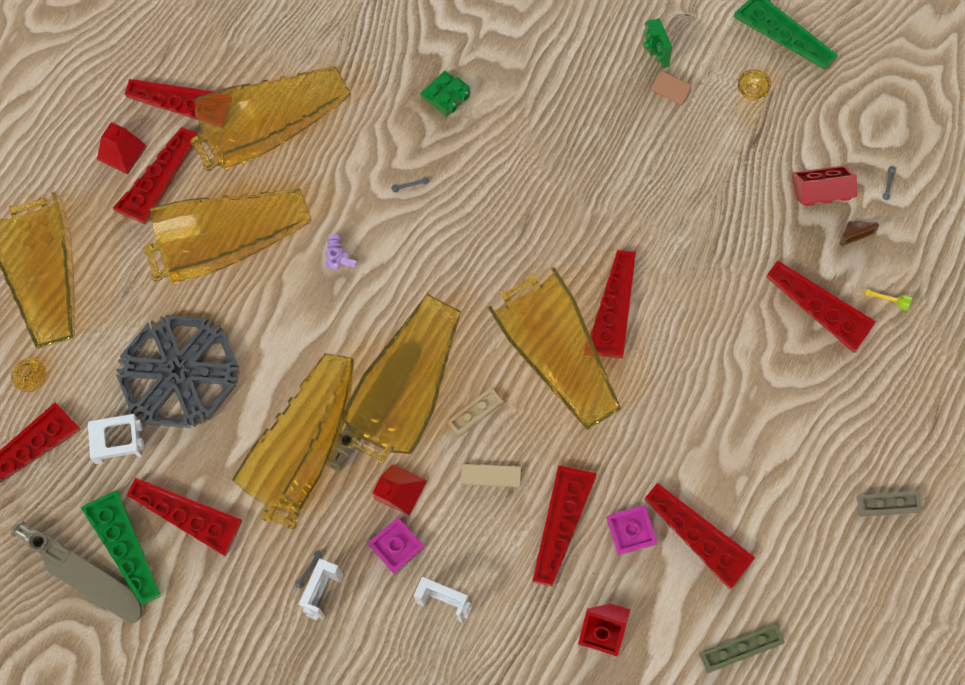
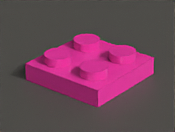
(631, 530)
(396, 545)

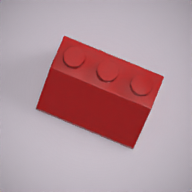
(825, 185)

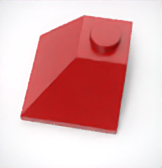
(119, 148)
(399, 489)
(604, 628)

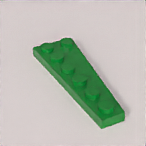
(778, 26)
(117, 533)

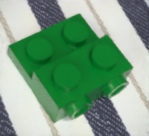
(657, 42)
(446, 93)

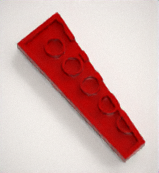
(165, 96)
(155, 181)
(828, 310)
(612, 317)
(36, 439)
(564, 511)
(196, 519)
(711, 545)

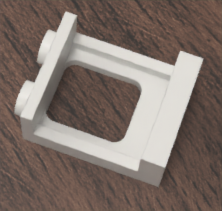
(97, 438)
(316, 586)
(430, 588)

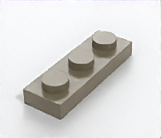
(889, 503)

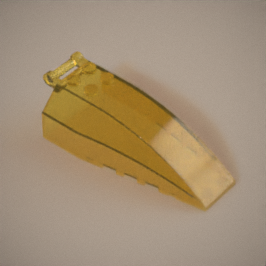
(257, 118)
(211, 234)
(40, 269)
(556, 345)
(403, 382)
(298, 447)

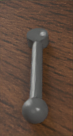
(891, 171)
(395, 188)
(299, 583)

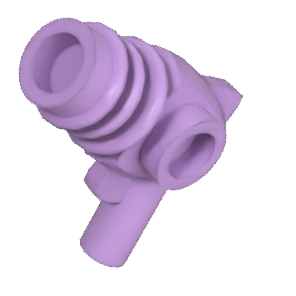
(335, 254)

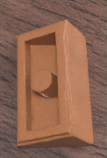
(671, 87)

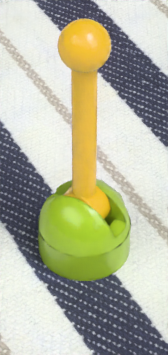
(903, 301)

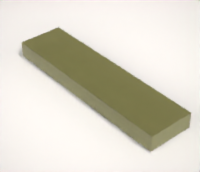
(741, 648)

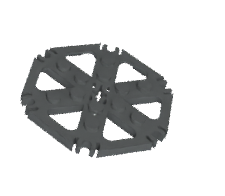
(164, 375)

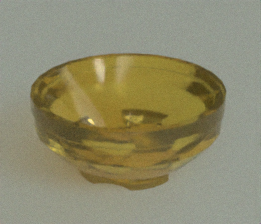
(756, 79)
(33, 380)

